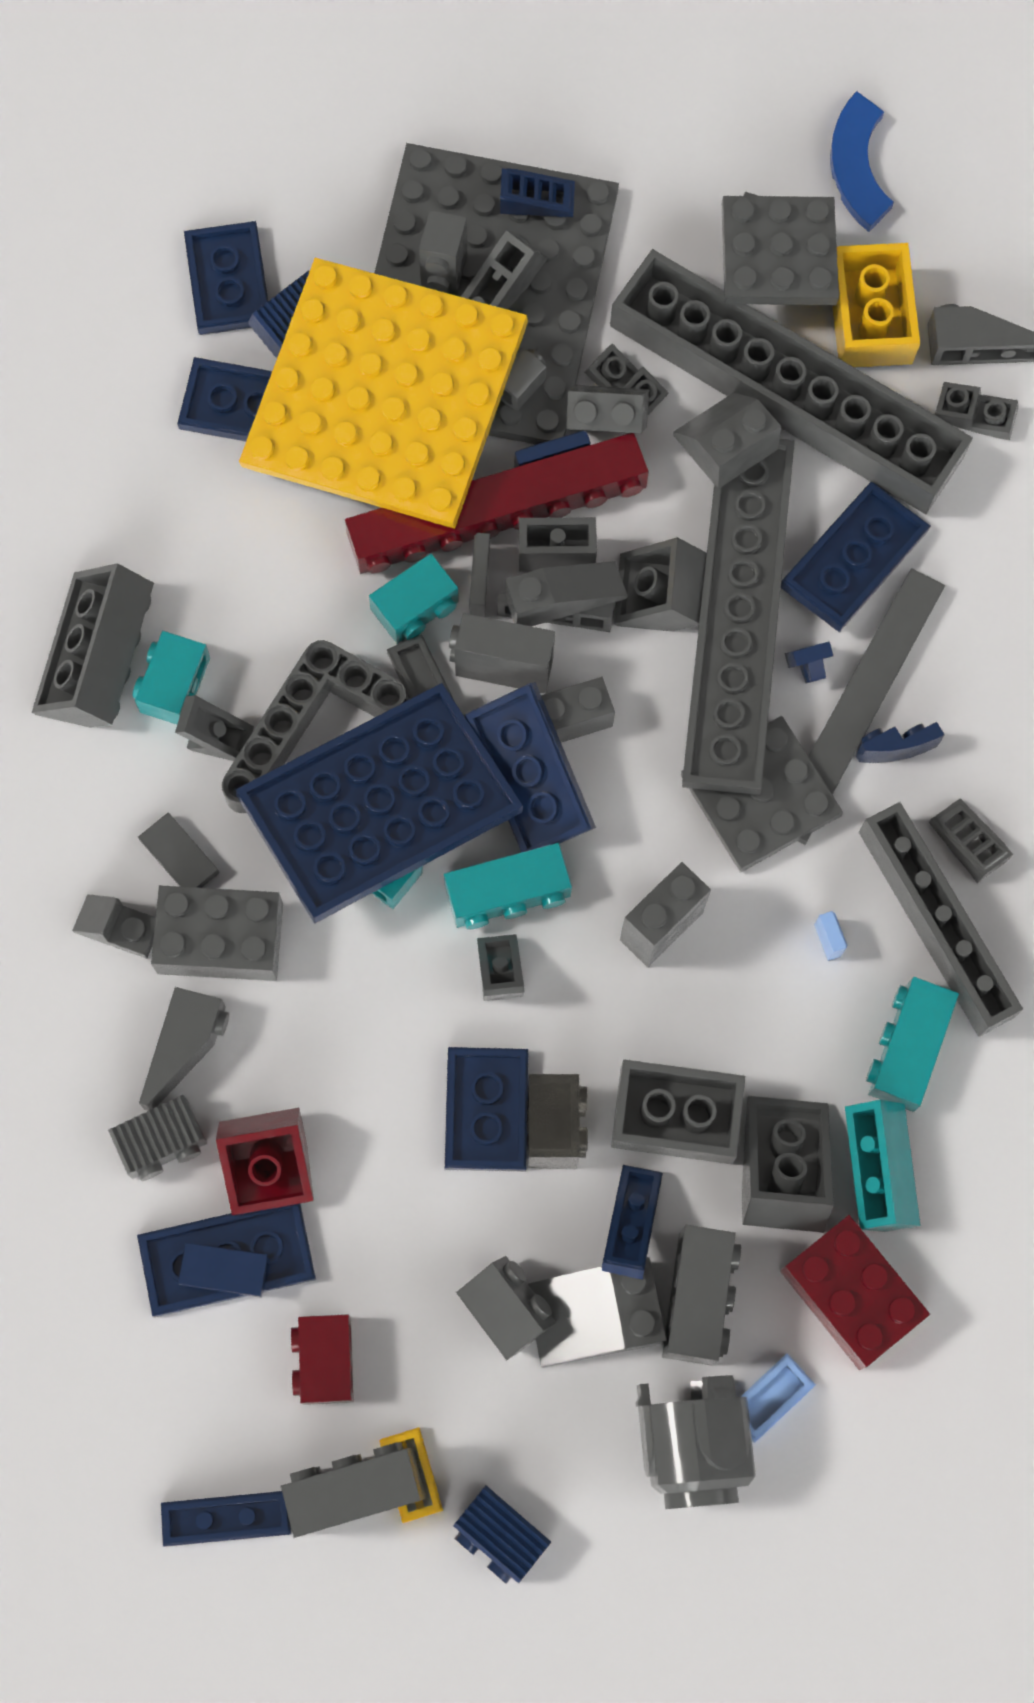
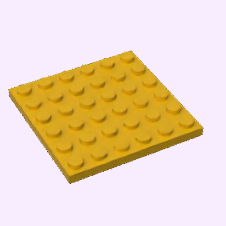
(384, 392)

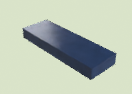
(632, 1222)
(224, 1518)

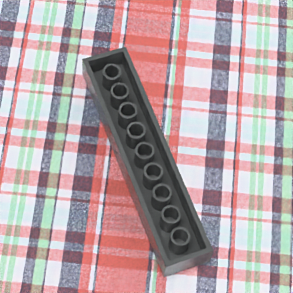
(794, 379)

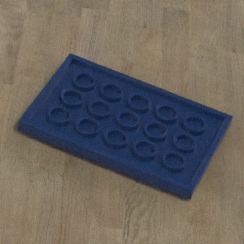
(378, 802)

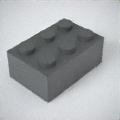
(217, 933)
(678, 1111)
(701, 1295)
(352, 1489)

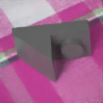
(212, 729)
(116, 925)
(500, 967)

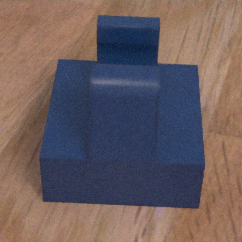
(810, 661)

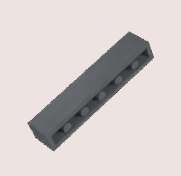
(940, 919)

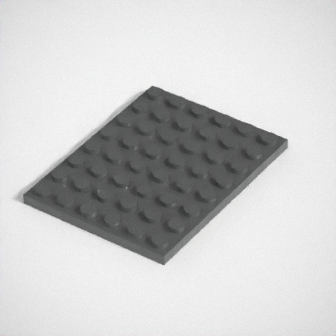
(558, 297)

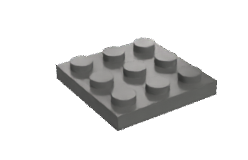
(779, 250)
(789, 807)

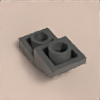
(615, 370)
(978, 413)

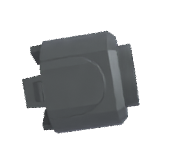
(697, 1446)

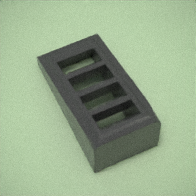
(968, 858)

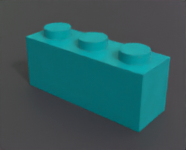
(508, 886)
(911, 1043)
(882, 1166)

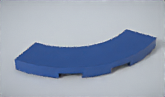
(851, 164)

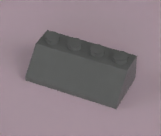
(94, 646)

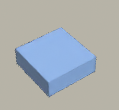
(830, 935)

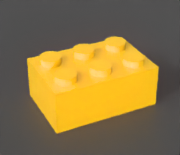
(875, 306)

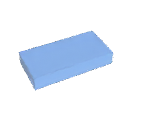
(775, 1395)

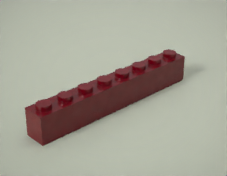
(498, 501)

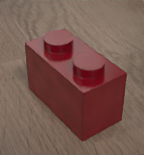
(324, 1359)

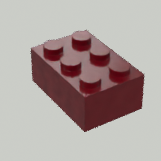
(855, 1293)

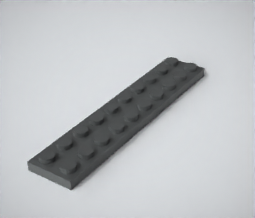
(738, 628)

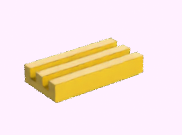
(421, 1510)

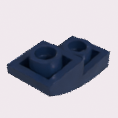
(890, 746)

